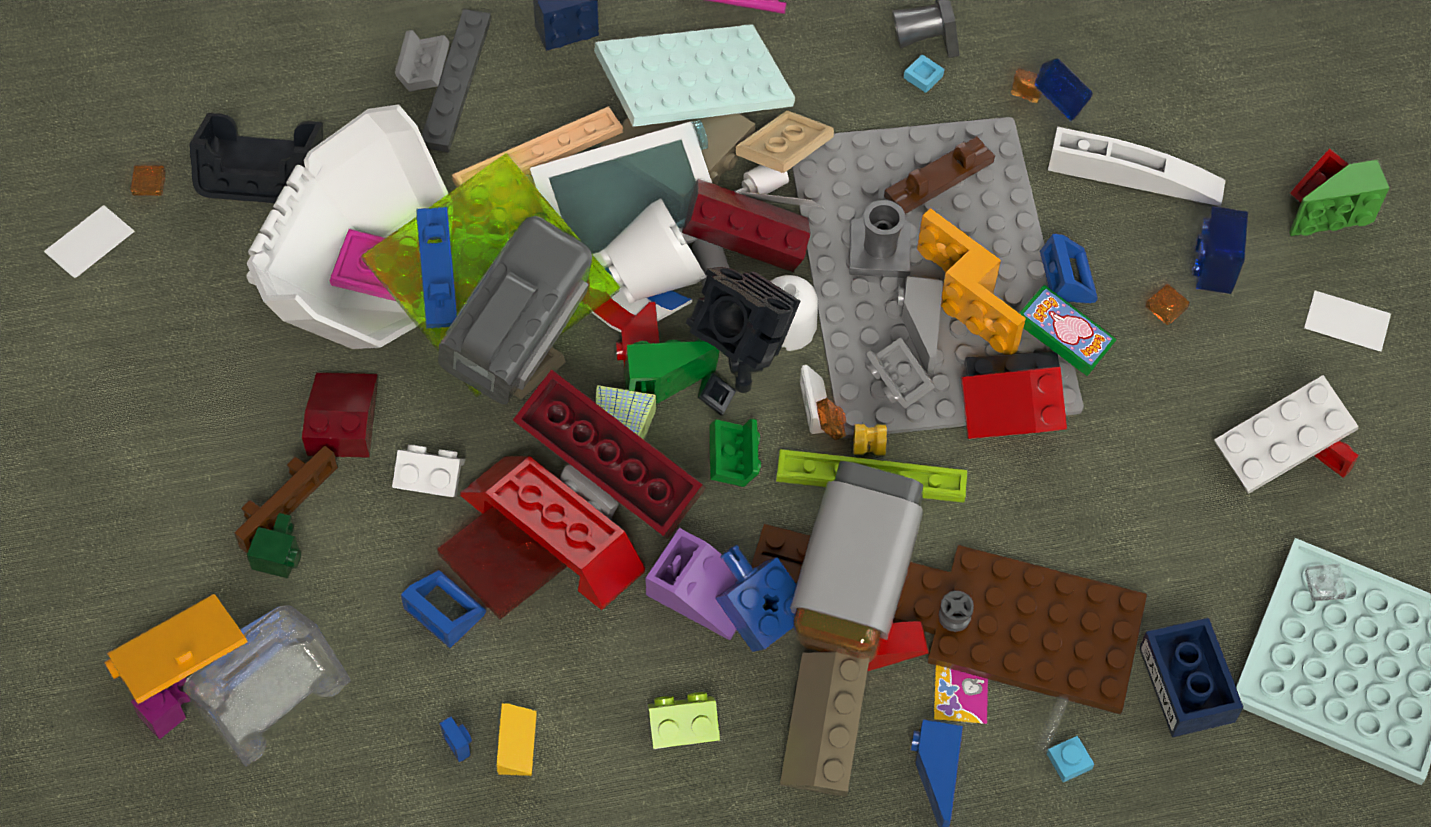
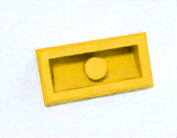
(516, 740)

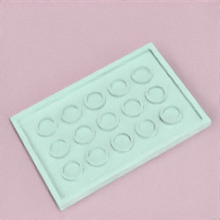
(693, 75)

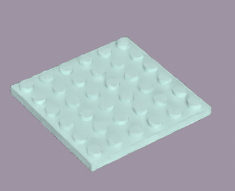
(1346, 666)

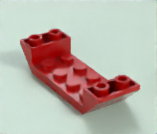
(561, 524)

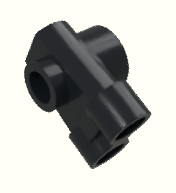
(742, 375)

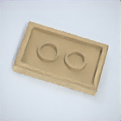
(784, 141)

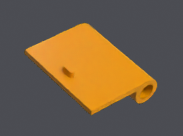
(175, 648)

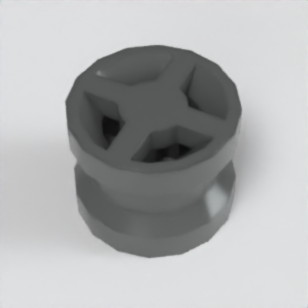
(956, 603)

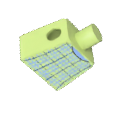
(628, 407)

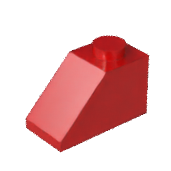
(641, 328)

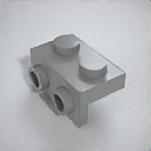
(421, 61)
(900, 372)

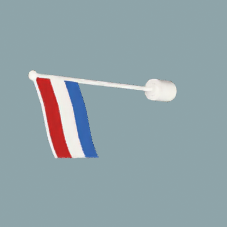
(619, 312)

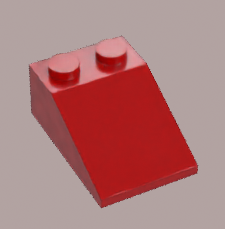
(1014, 402)

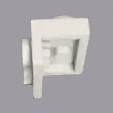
(427, 472)

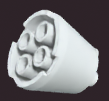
(652, 255)

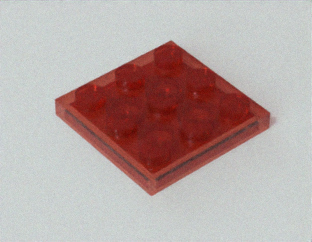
(499, 561)

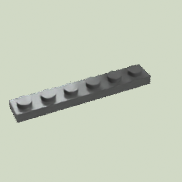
(456, 80)

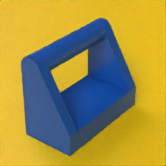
(1059, 273)
(436, 622)

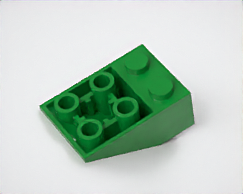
(668, 366)

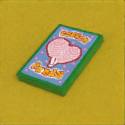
(1066, 330)

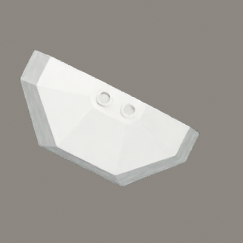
(359, 180)

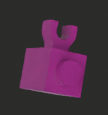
(163, 710)

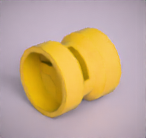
(869, 439)

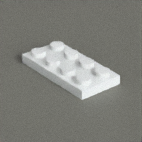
(1286, 434)

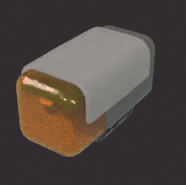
(856, 561)

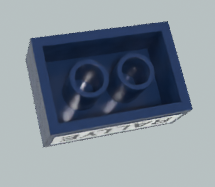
(1190, 677)

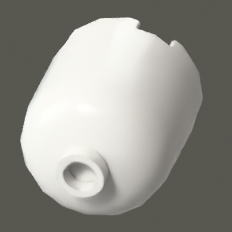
(805, 319)

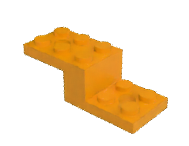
(970, 283)

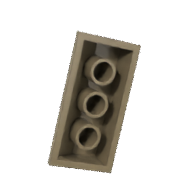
(824, 723)

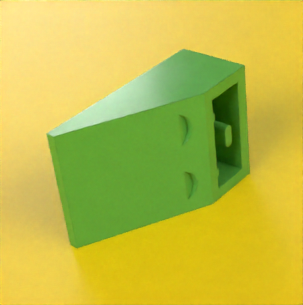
(1343, 200)

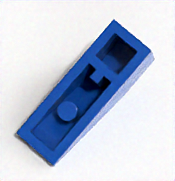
(937, 765)

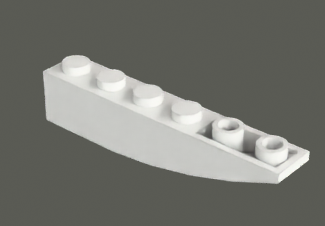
(1132, 166)

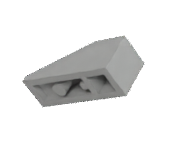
(921, 316)

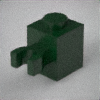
(275, 550)

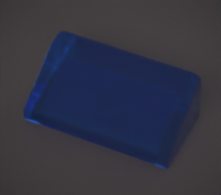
(1063, 88)

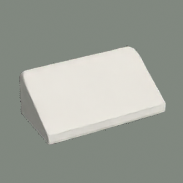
(812, 391)

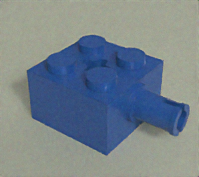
(745, 599)

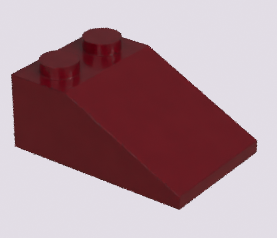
(340, 414)

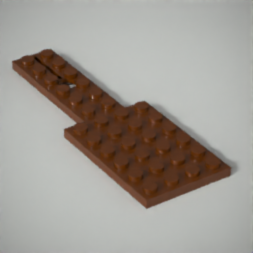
(1026, 622)

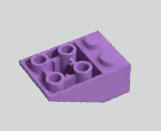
(690, 579)

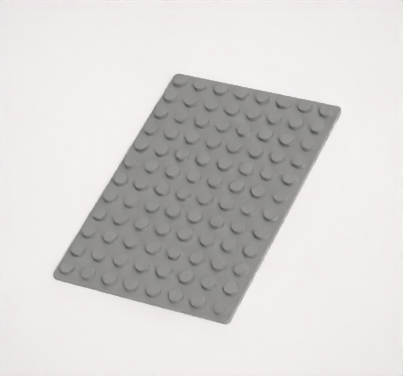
(863, 312)

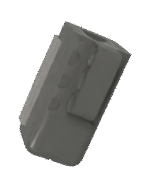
(517, 310)

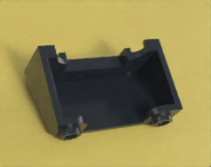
(246, 166)

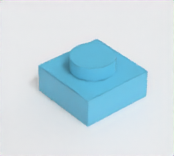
(924, 73)
(1070, 759)

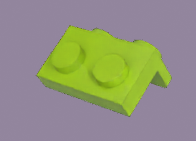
(683, 720)

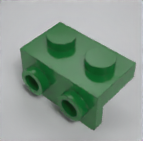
(734, 452)

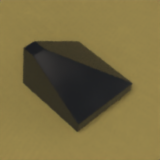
(715, 393)

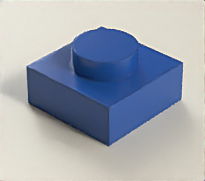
(456, 738)

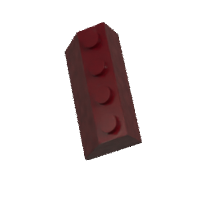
(747, 226)

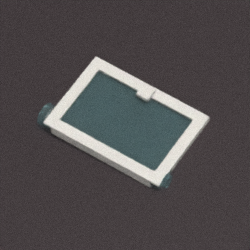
(613, 184)

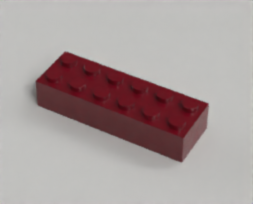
(609, 454)

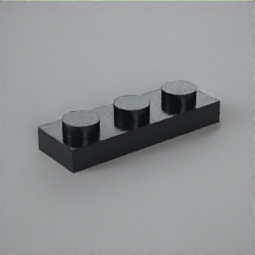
(1006, 363)

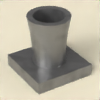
(927, 22)
(880, 241)

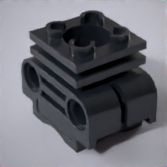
(743, 316)

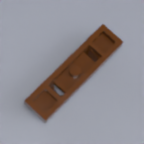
(940, 175)
(304, 481)

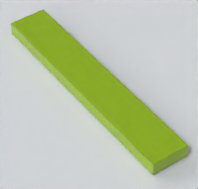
(819, 469)

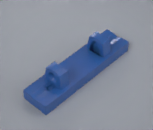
(436, 267)

